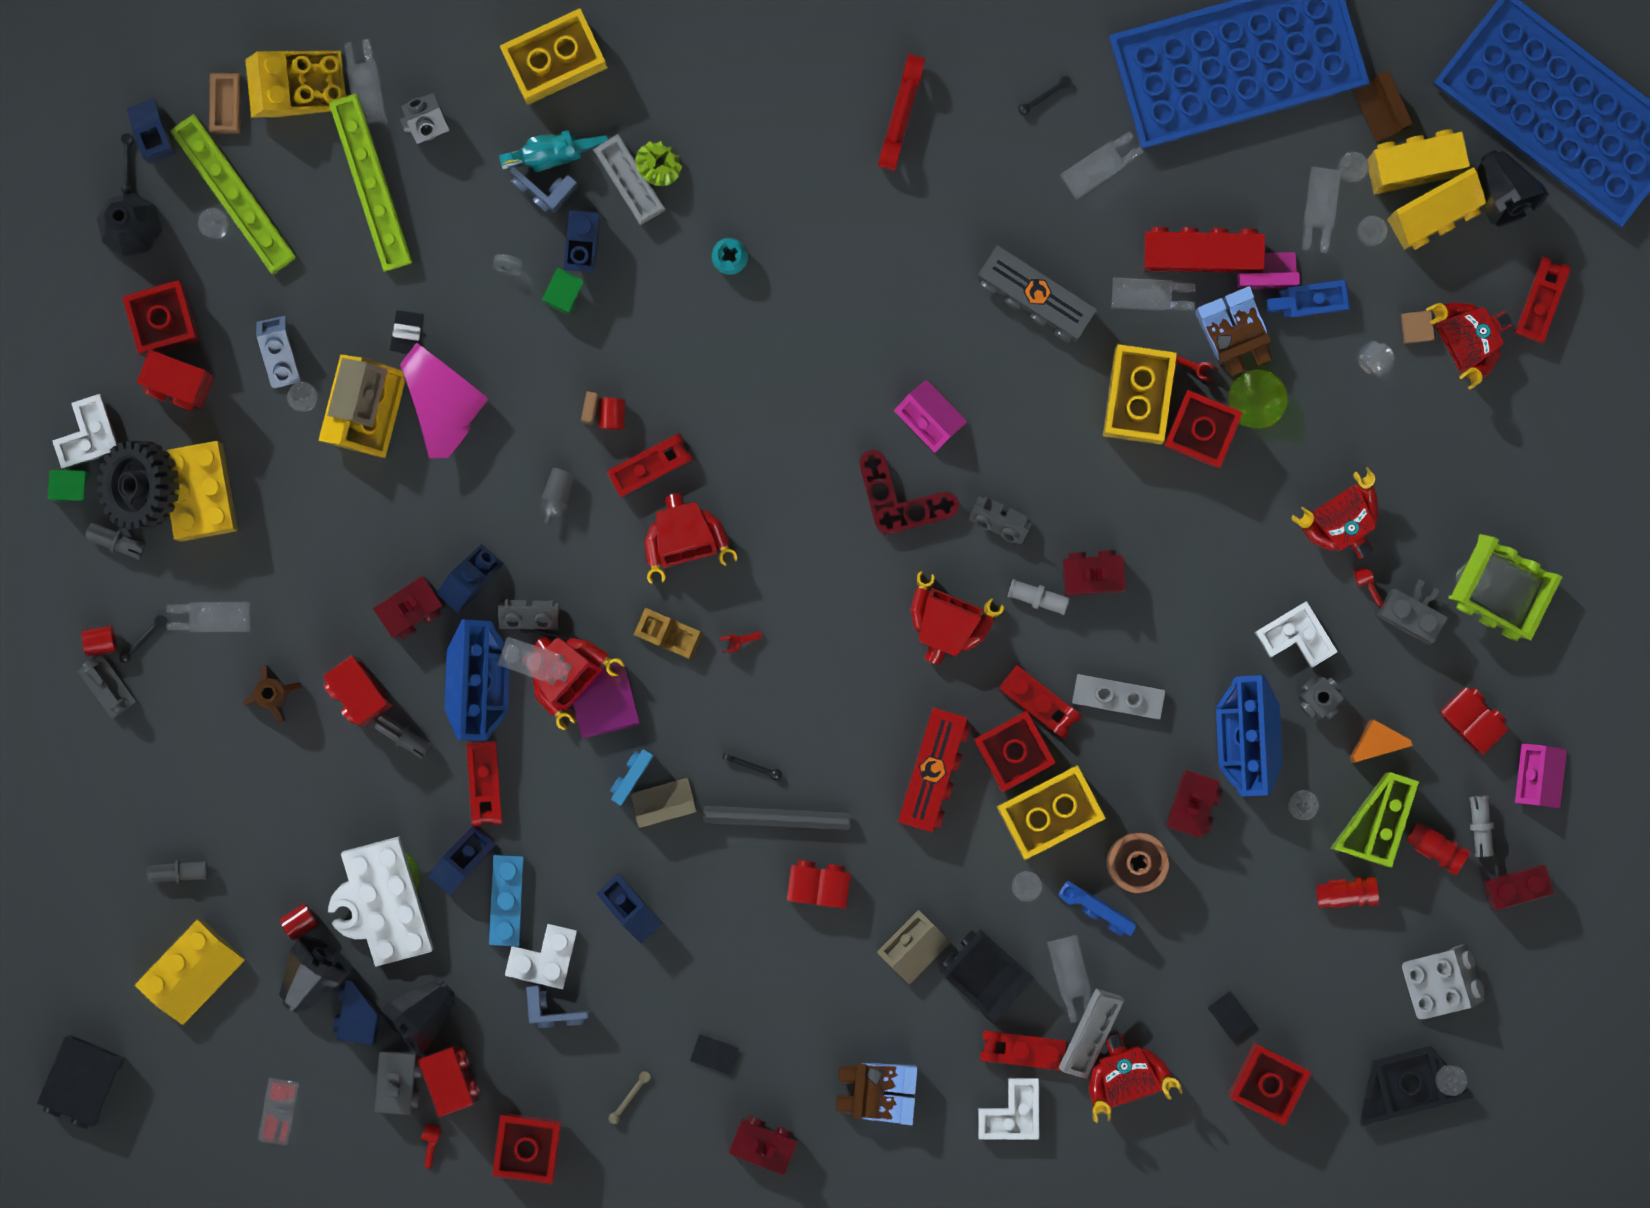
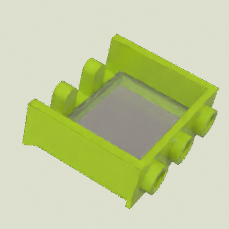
(1504, 589)

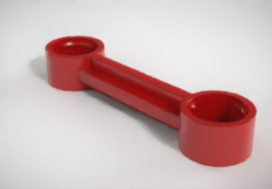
(901, 112)

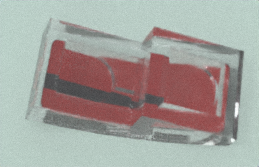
(278, 1111)

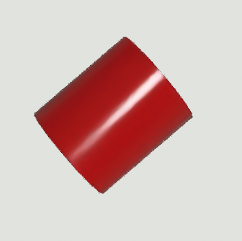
(611, 413)
(99, 640)
(298, 921)

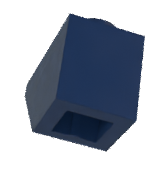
(150, 131)
(582, 241)
(469, 578)
(358, 1015)

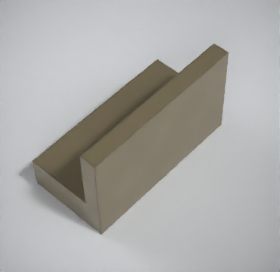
(357, 392)
(663, 802)
(913, 947)

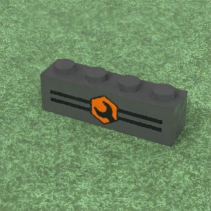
(1036, 294)

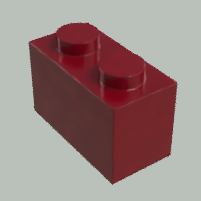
(1518, 887)

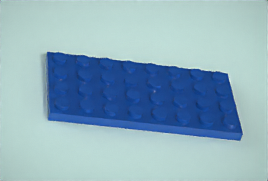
(1234, 64)
(1555, 107)

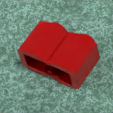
(1474, 720)
(818, 885)

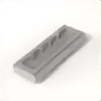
(630, 184)
(1118, 696)
(1091, 1033)

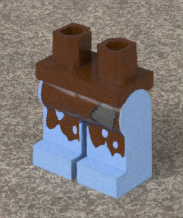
(1242, 338)
(869, 1090)

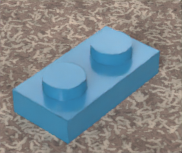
(637, 765)

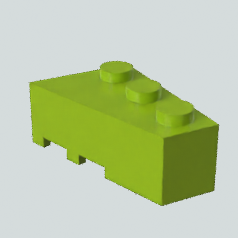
(1379, 822)

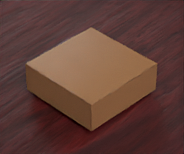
(1417, 327)
(590, 408)

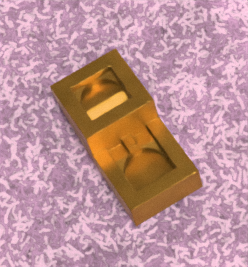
(668, 633)

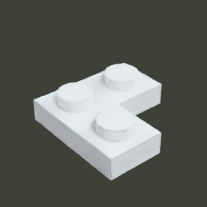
(95, 434)
(1297, 627)
(550, 965)
(1017, 1120)

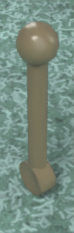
(614, 1117)

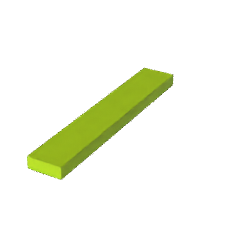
(371, 182)
(233, 194)

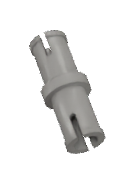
(1038, 597)
(1481, 826)

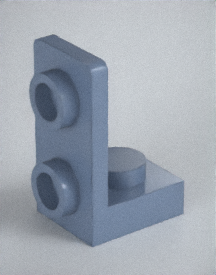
(560, 190)
(277, 351)
(538, 1000)

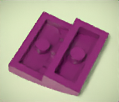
(606, 704)

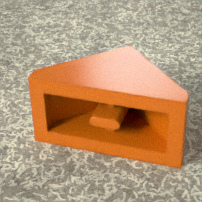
(1378, 740)

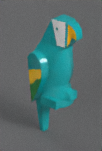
(549, 151)

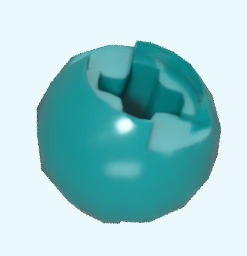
(728, 267)

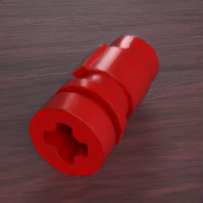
(1435, 845)
(1343, 893)

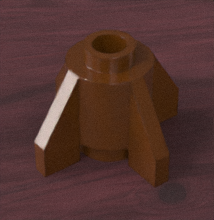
(279, 696)

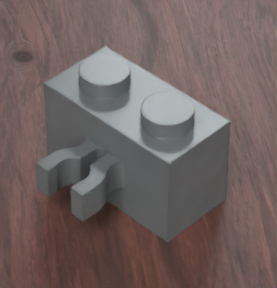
(1411, 615)
(397, 1083)

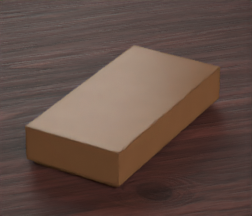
(225, 103)

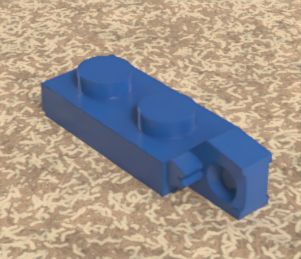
(1311, 299)
(1095, 907)

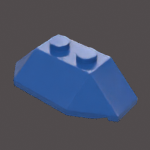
(474, 682)
(1250, 736)

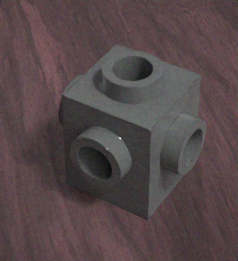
(423, 118)
(1310, 701)

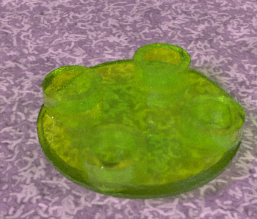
(1259, 397)

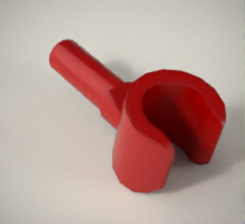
(1200, 369)
(1366, 577)
(737, 641)
(430, 1134)

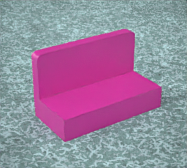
(1277, 274)
(930, 415)
(1540, 775)

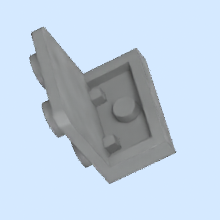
(1443, 982)

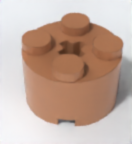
(1152, 855)

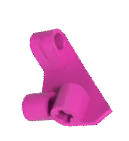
(441, 400)

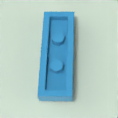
(506, 900)

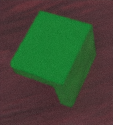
(563, 291)
(67, 485)

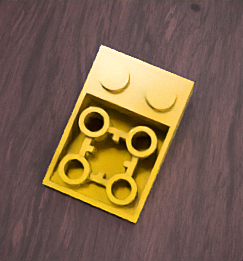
(293, 82)

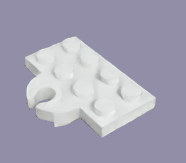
(382, 902)

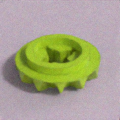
(646, 159)

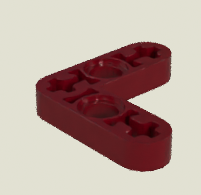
(890, 504)

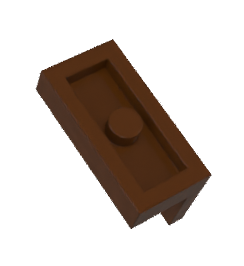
(1383, 107)

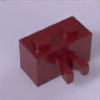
(1093, 574)
(409, 608)
(1193, 804)
(763, 1145)

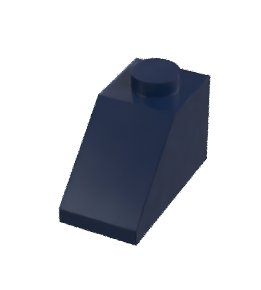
(461, 860)
(629, 908)

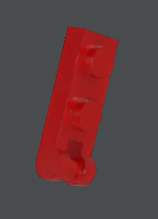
(1542, 301)
(649, 465)
(1039, 701)
(484, 782)
(1023, 1050)

